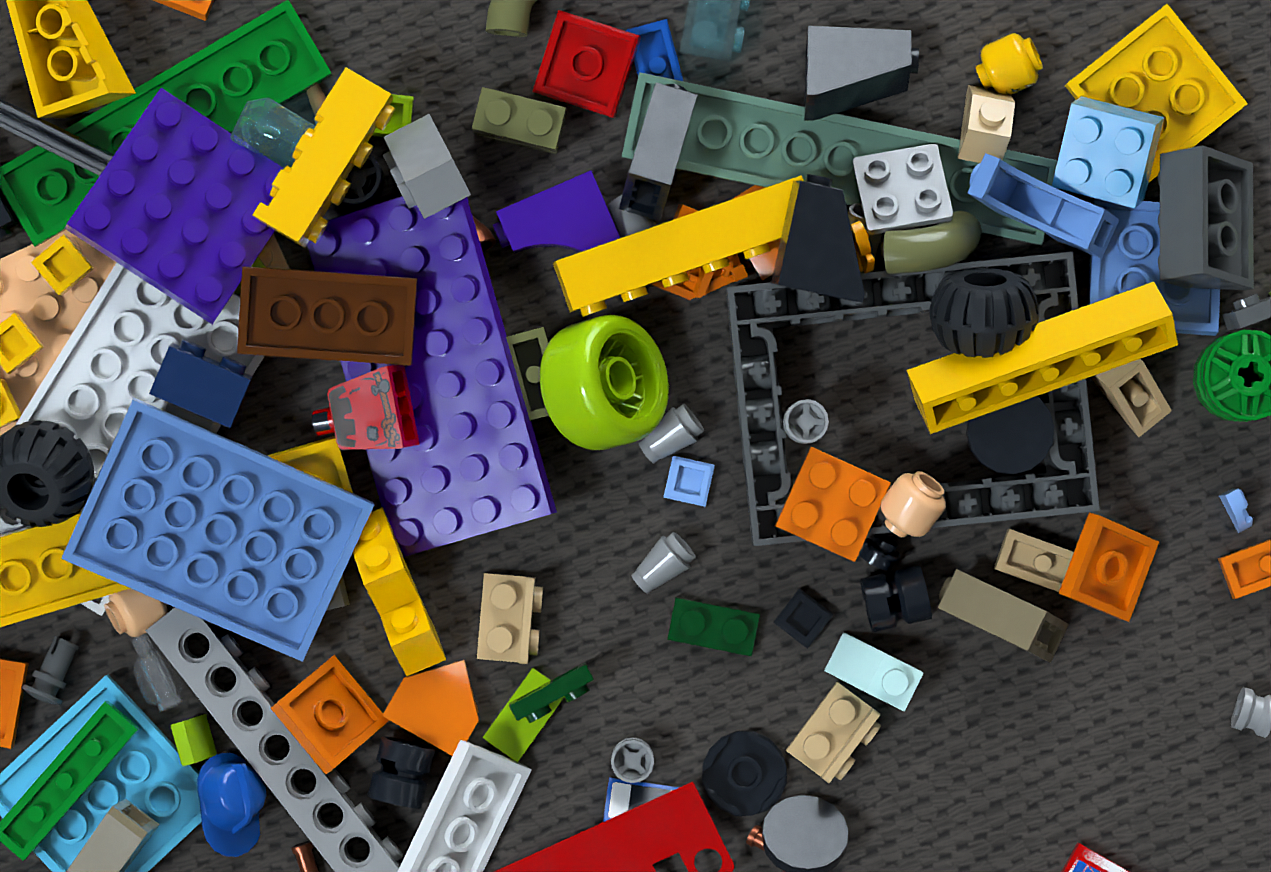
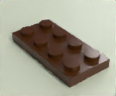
(327, 315)

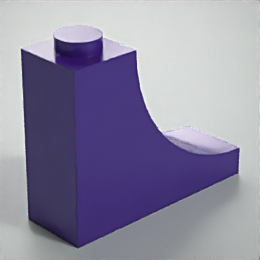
(561, 217)

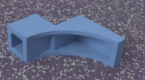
(1042, 206)

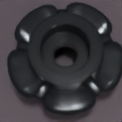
(880, 551)

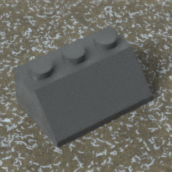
(1206, 220)

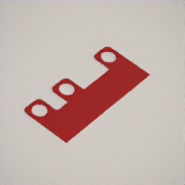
(636, 839)

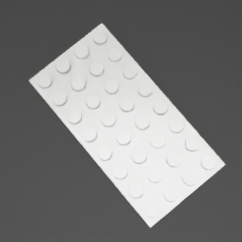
(117, 358)

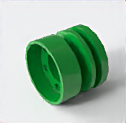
(1218, 380)

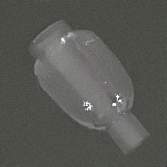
(156, 676)

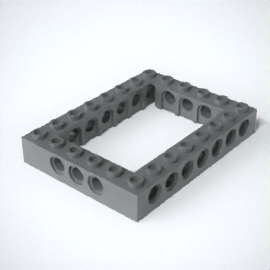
(758, 308)

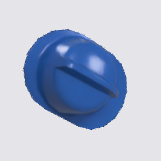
(230, 803)

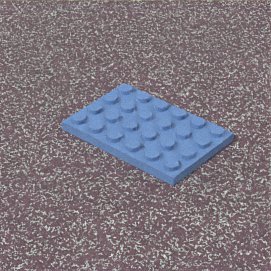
(217, 530)

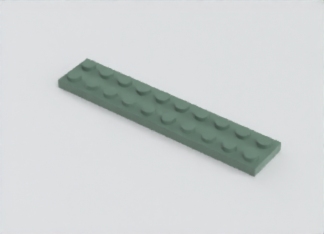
(770, 143)

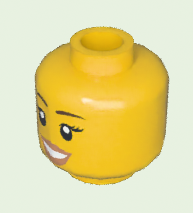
(1009, 64)

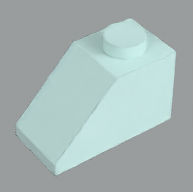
(874, 671)

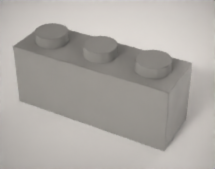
(424, 167)

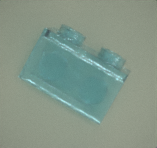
(713, 28)
(269, 130)

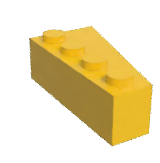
(66, 57)
(326, 158)

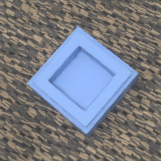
(689, 481)

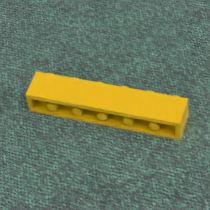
(674, 248)
(1052, 357)

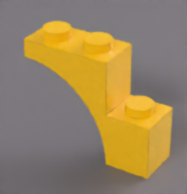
(396, 596)

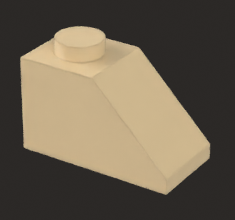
(985, 124)
(1133, 395)

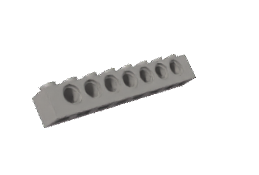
(172, 637)

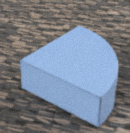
(1235, 505)

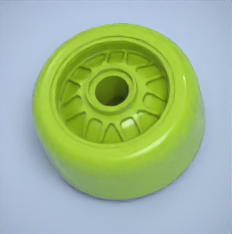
(604, 382)

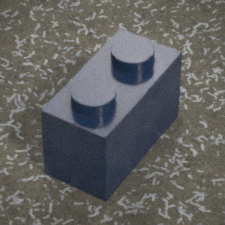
(201, 383)

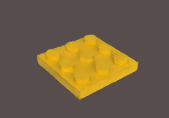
(1164, 74)

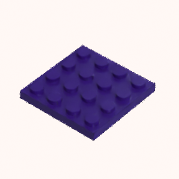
(180, 206)

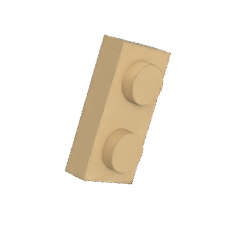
(1033, 560)

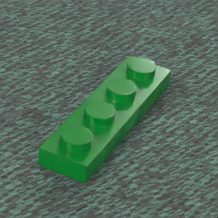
(66, 780)

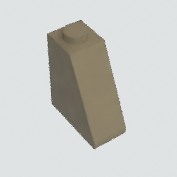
(1002, 615)
(115, 840)

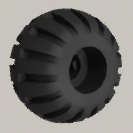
(983, 311)
(43, 473)

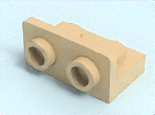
(507, 618)
(834, 733)

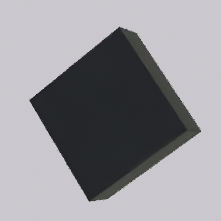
(803, 618)

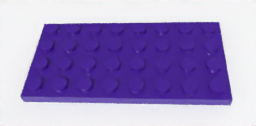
(477, 445)

